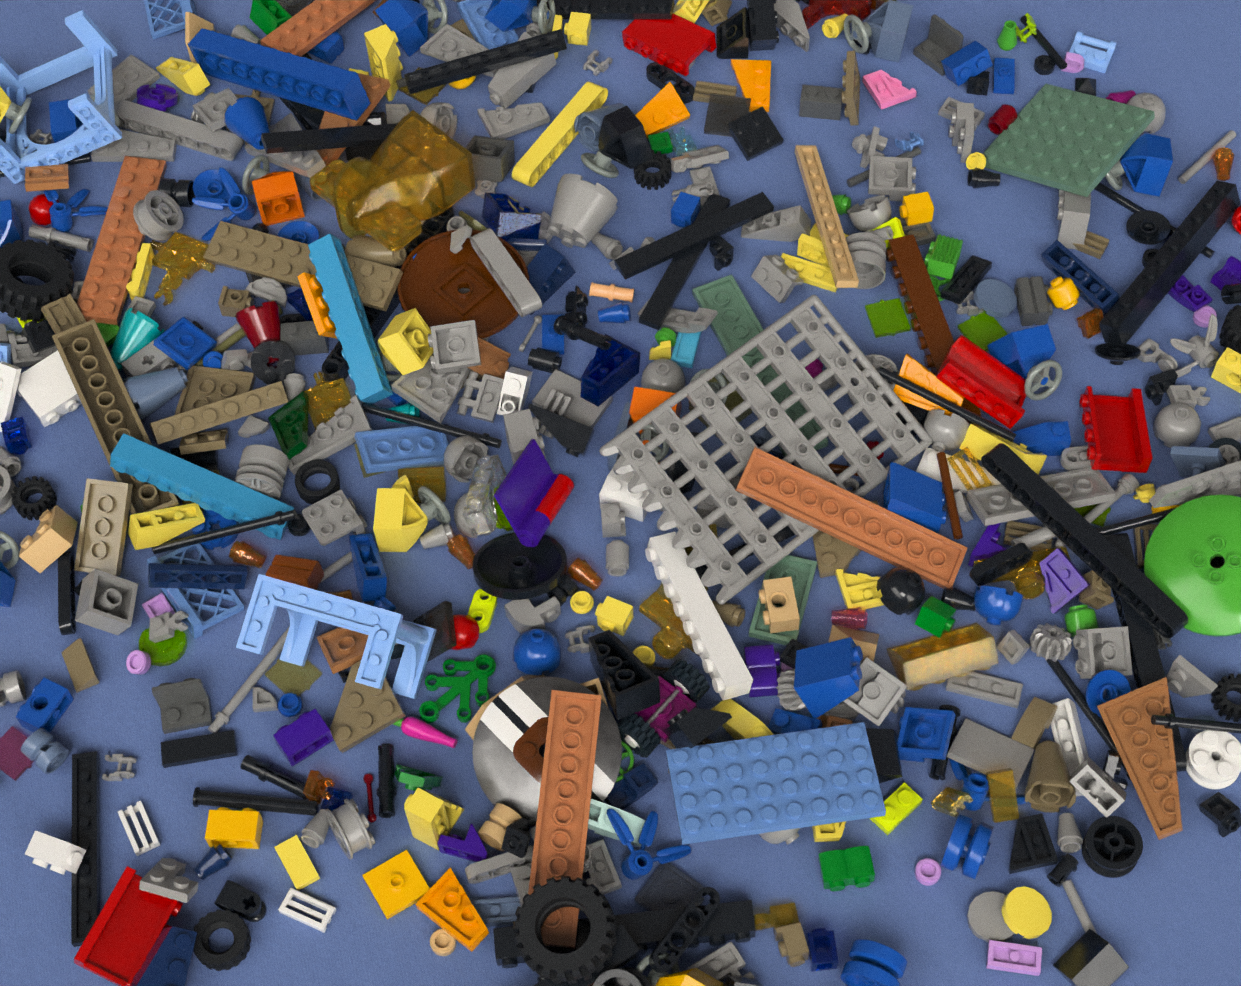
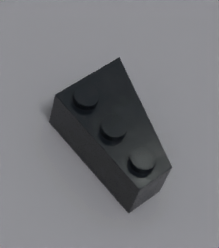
(762, 25)

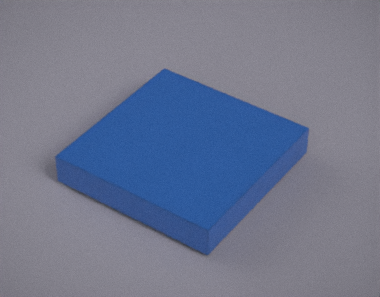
(185, 343)

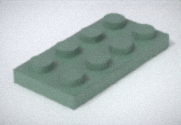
(802, 575)

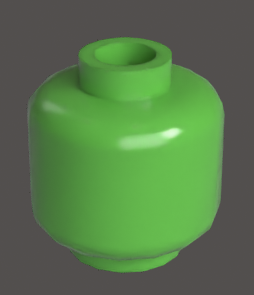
(1080, 618)

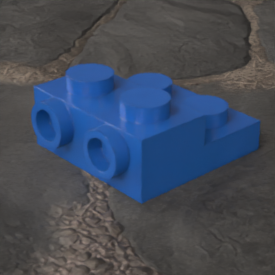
(924, 734)

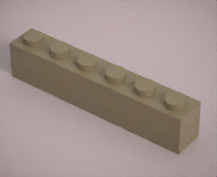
(218, 412)

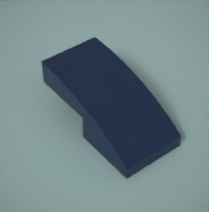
(631, 787)

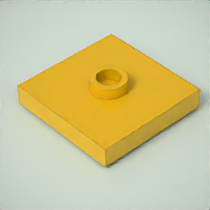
(396, 884)

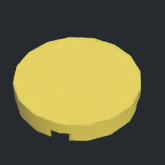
(1026, 912)

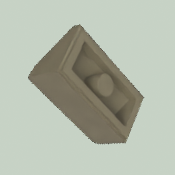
(80, 666)

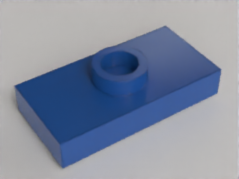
(1004, 75)
(550, 339)

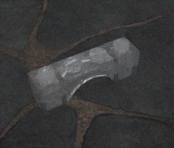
(479, 505)

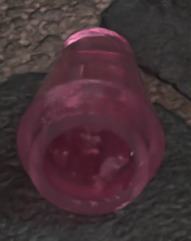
(850, 618)

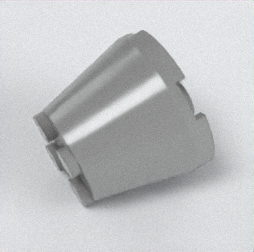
(580, 210)

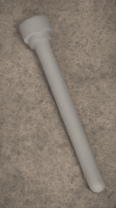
(1126, 485)

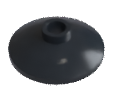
(1148, 227)
(1117, 354)

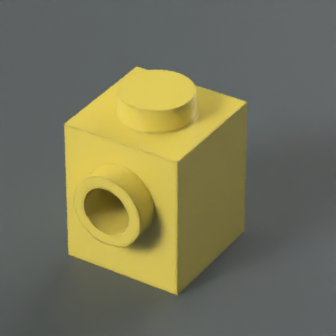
(578, 28)
(614, 615)

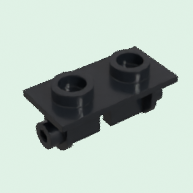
(576, 303)

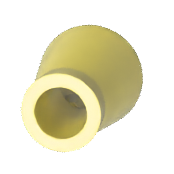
(834, 26)

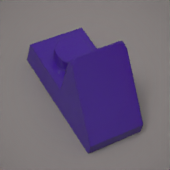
(987, 545)
(470, 849)

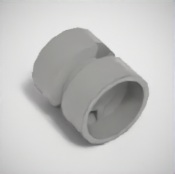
(12, 688)

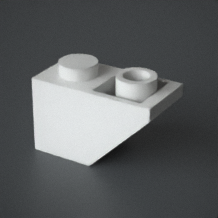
(514, 390)

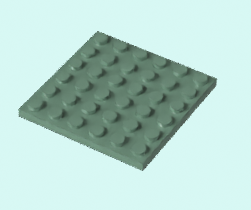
(1067, 139)

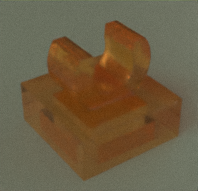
(1090, 322)
(316, 786)

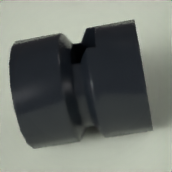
(180, 191)

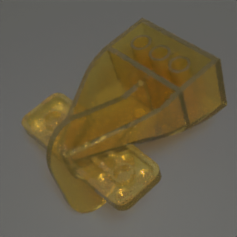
(406, 181)

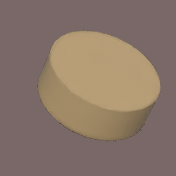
(442, 943)

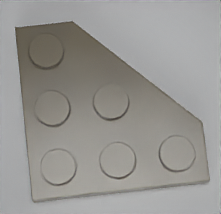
(211, 385)
(833, 553)
(363, 711)

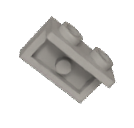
(776, 277)

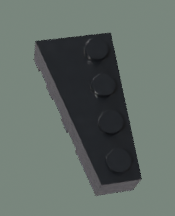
(622, 675)

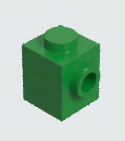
(936, 617)

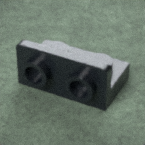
(38, 335)

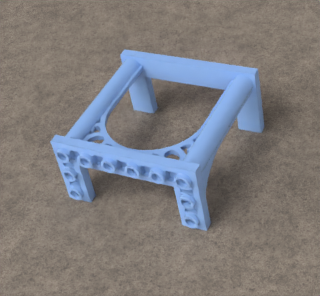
(96, 116)
(310, 606)

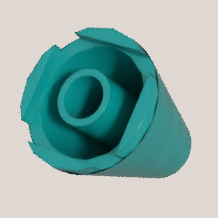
(133, 334)

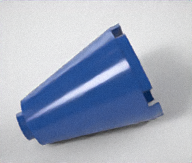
(247, 121)

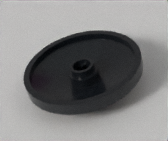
(516, 571)

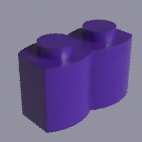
(762, 664)

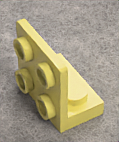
(812, 247)

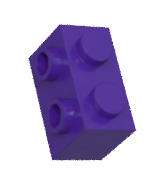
(303, 737)

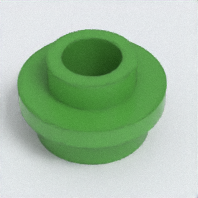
(665, 334)

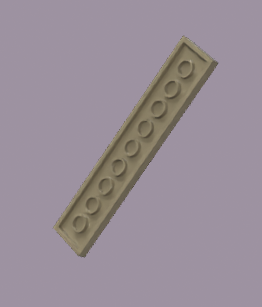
(286, 259)

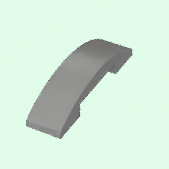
(687, 321)

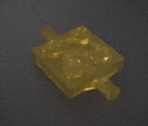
(183, 253)
(326, 399)

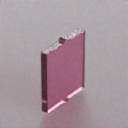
(12, 760)

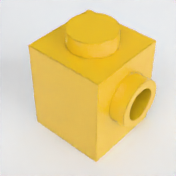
(917, 208)

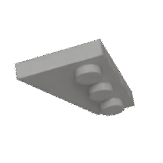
(509, 122)

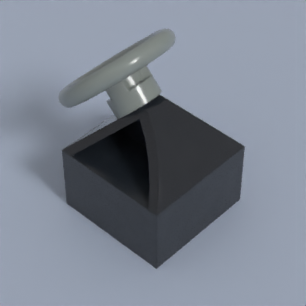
(620, 139)

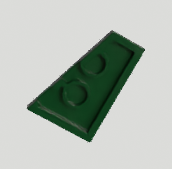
(291, 425)

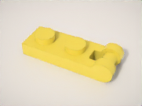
(142, 272)

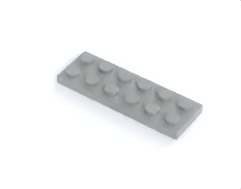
(1076, 487)

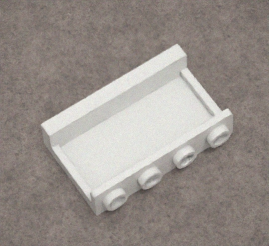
(48, 389)

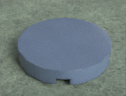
(995, 298)

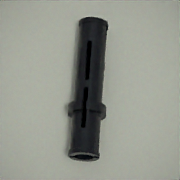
(268, 773)
(386, 790)

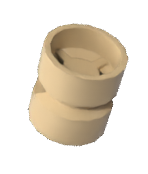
(493, 831)

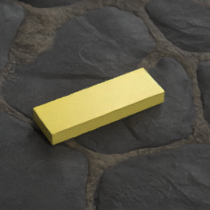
(811, 272)

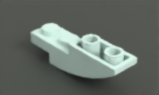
(601, 824)

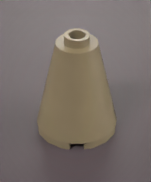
(371, 250)
(1049, 779)

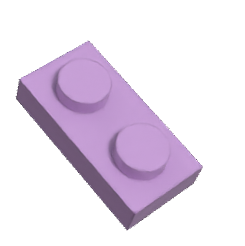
(1014, 957)

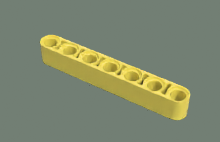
(557, 135)

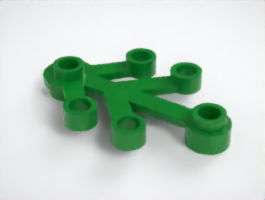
(460, 686)

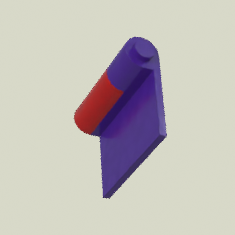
(532, 495)

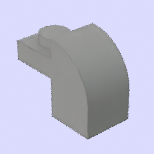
(526, 617)

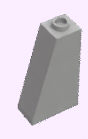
(516, 79)

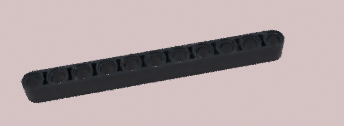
(377, 318)
(1085, 541)
(1143, 646)

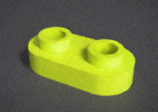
(483, 609)

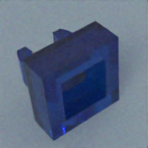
(337, 798)

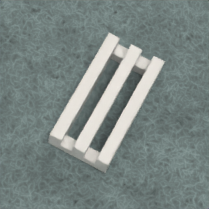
(131, 812)
(326, 919)

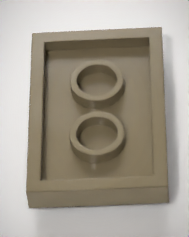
(851, 83)

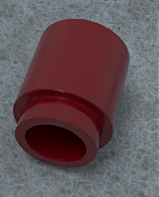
(1002, 119)

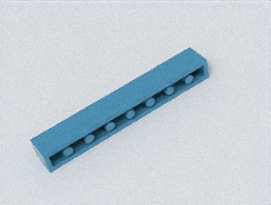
(349, 319)
(196, 484)

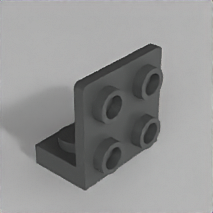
(941, 43)
(183, 705)

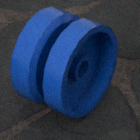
(967, 846)
(873, 965)

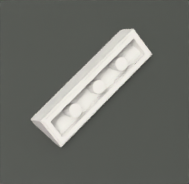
(1069, 735)

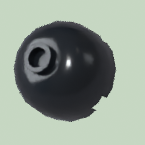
(901, 590)

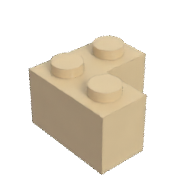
(50, 540)

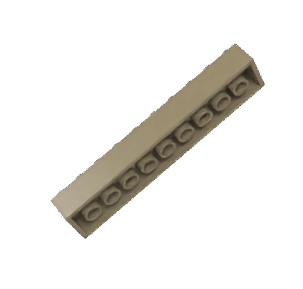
(107, 405)

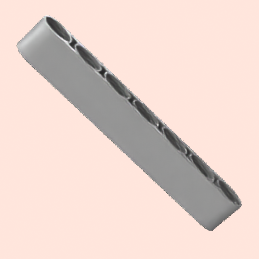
(182, 130)

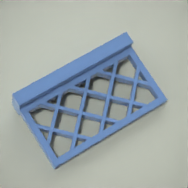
(170, 27)
(181, 602)

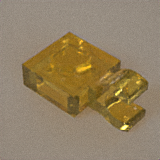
(171, 281)
(778, 916)

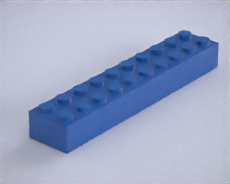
(280, 73)

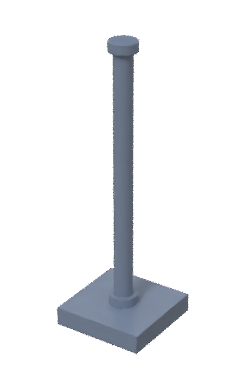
(1196, 460)

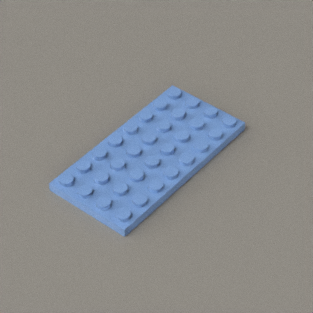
(774, 783)

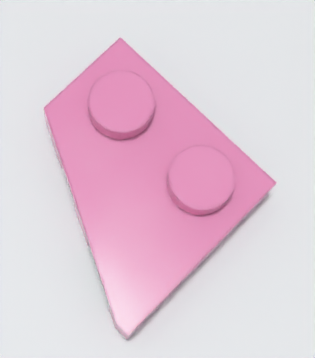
(887, 90)

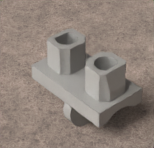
(867, 146)

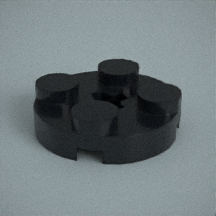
(276, 349)

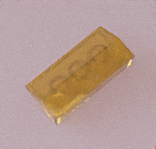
(944, 657)

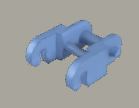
(907, 145)

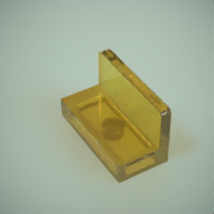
(430, 477)

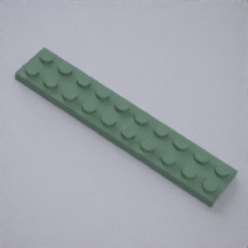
(737, 325)

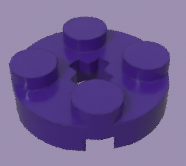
(157, 98)

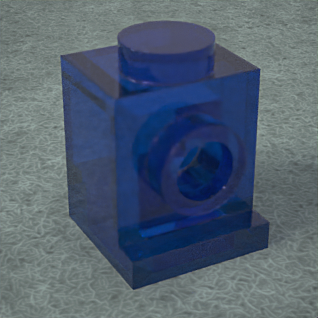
(17, 440)
(822, 960)

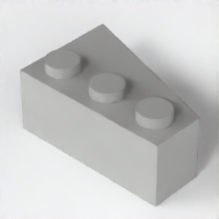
(1073, 218)

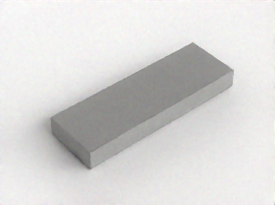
(986, 688)

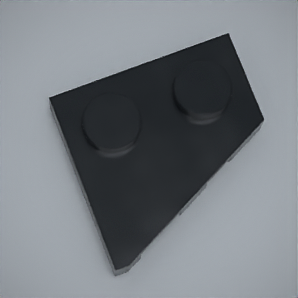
(1031, 845)

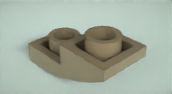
(1033, 722)

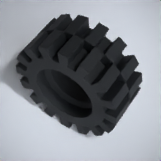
(657, 178)
(29, 488)
(1221, 700)

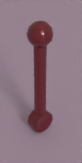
(368, 780)

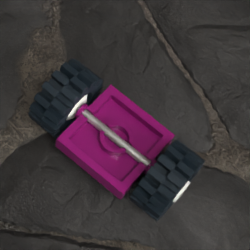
(678, 691)

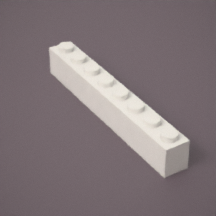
(699, 618)

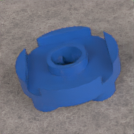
(211, 519)

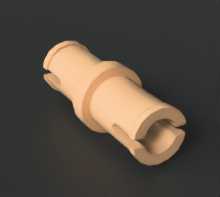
(611, 292)

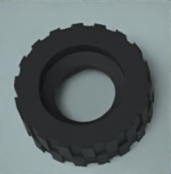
(230, 957)

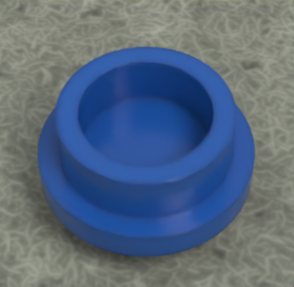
(212, 359)
(290, 705)

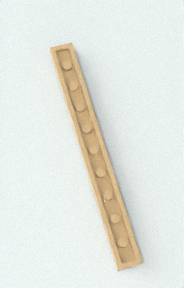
(826, 217)

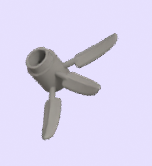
(1199, 348)

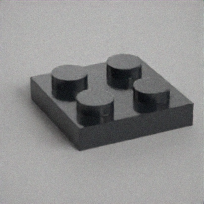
(755, 133)

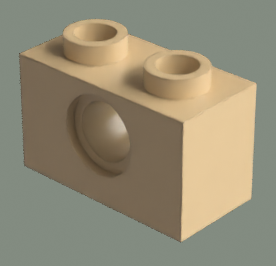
(782, 592)

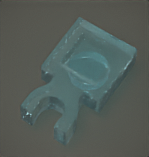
(681, 142)

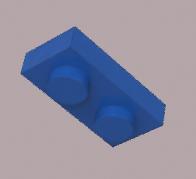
(788, 722)

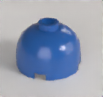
(997, 604)
(537, 652)

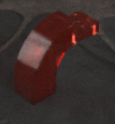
(821, 8)

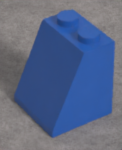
(914, 497)
(827, 674)

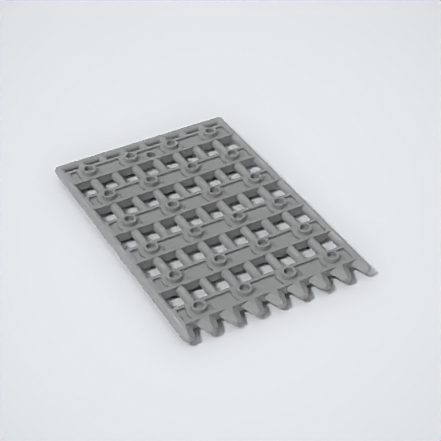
(680, 512)

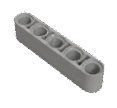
(506, 272)

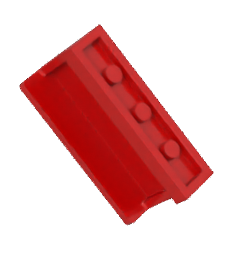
(669, 41)
(983, 381)
(1116, 431)
(125, 930)

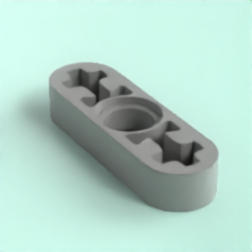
(496, 866)

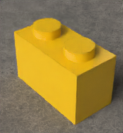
(234, 828)

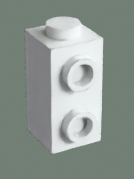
(56, 852)

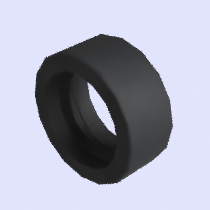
(316, 467)

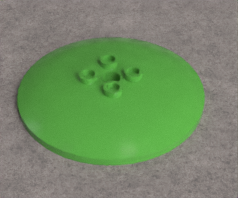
(1181, 558)

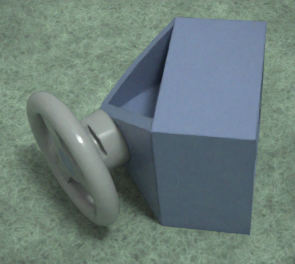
(883, 29)

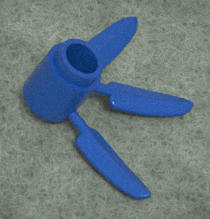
(237, 203)
(61, 212)
(976, 786)
(639, 861)

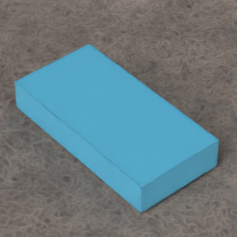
(686, 349)

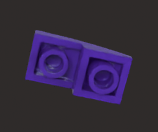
(1188, 295)

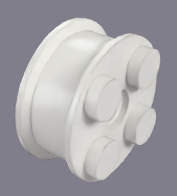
(1214, 759)

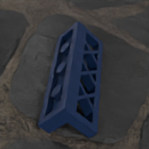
(196, 576)

